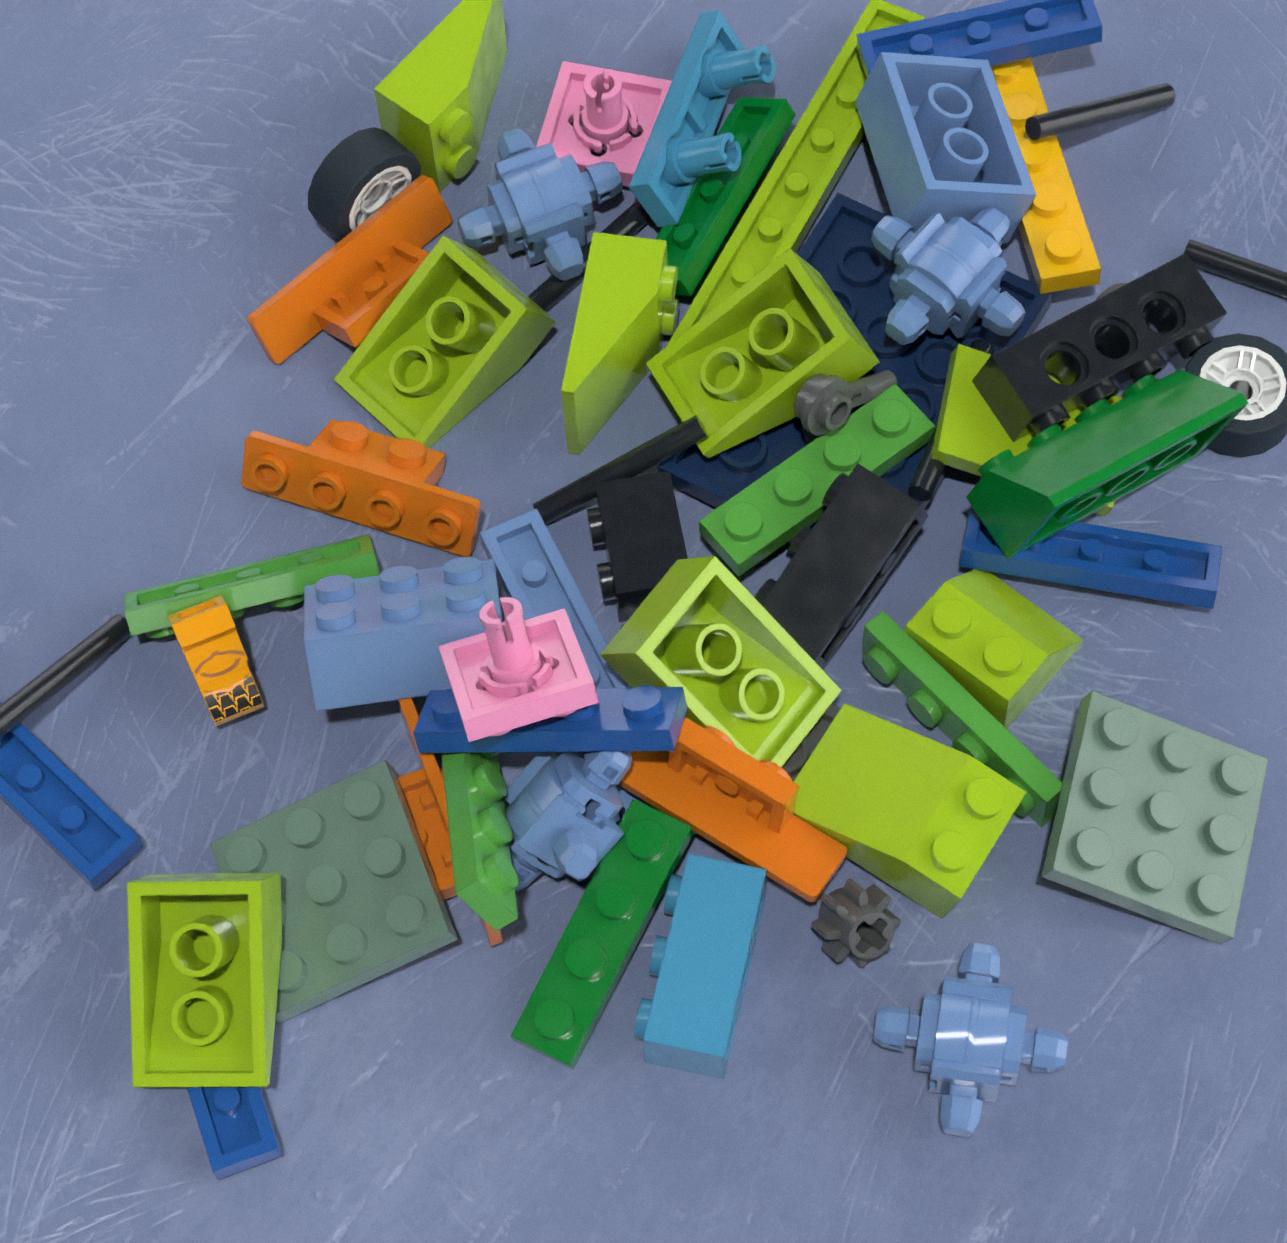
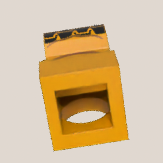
(216, 659)

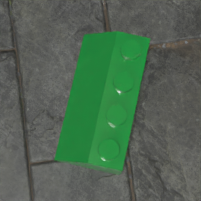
(1100, 457)

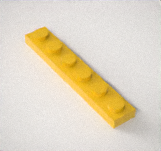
(1054, 222)

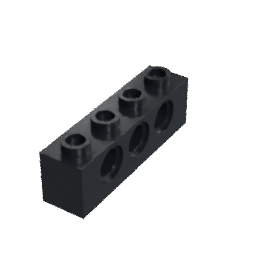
(1168, 297)

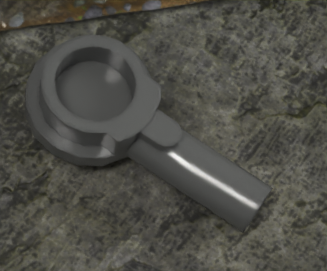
(828, 401)

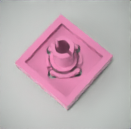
(608, 108)
(517, 671)

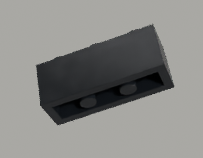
(841, 561)

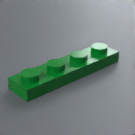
(719, 196)
(602, 935)

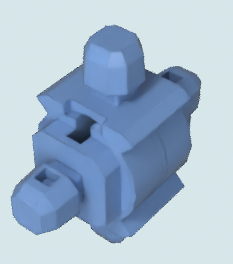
(540, 204)
(947, 275)
(565, 813)
(970, 1039)

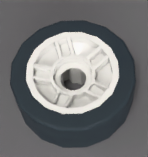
(359, 179)
(1260, 373)

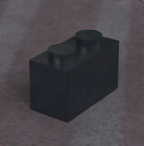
(640, 537)

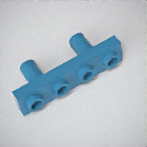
(682, 135)

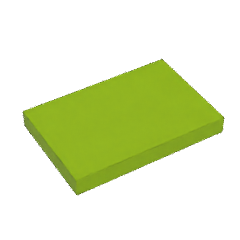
(967, 427)

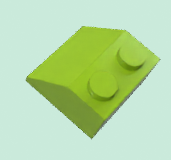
(992, 641)

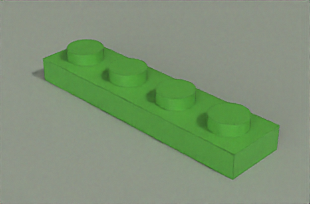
(793, 492)
(270, 580)
(943, 702)
(480, 835)

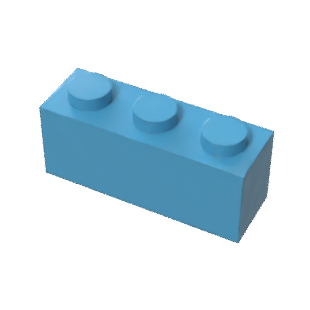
(701, 965)

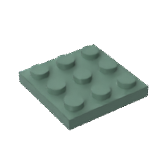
(1156, 818)
(351, 886)

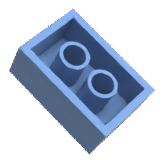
(943, 139)
(383, 632)

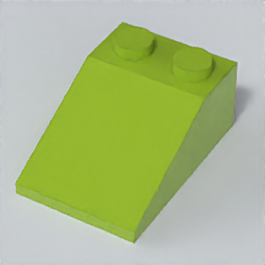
(445, 90)
(616, 331)
(443, 344)
(757, 351)
(727, 655)
(905, 806)
(203, 978)

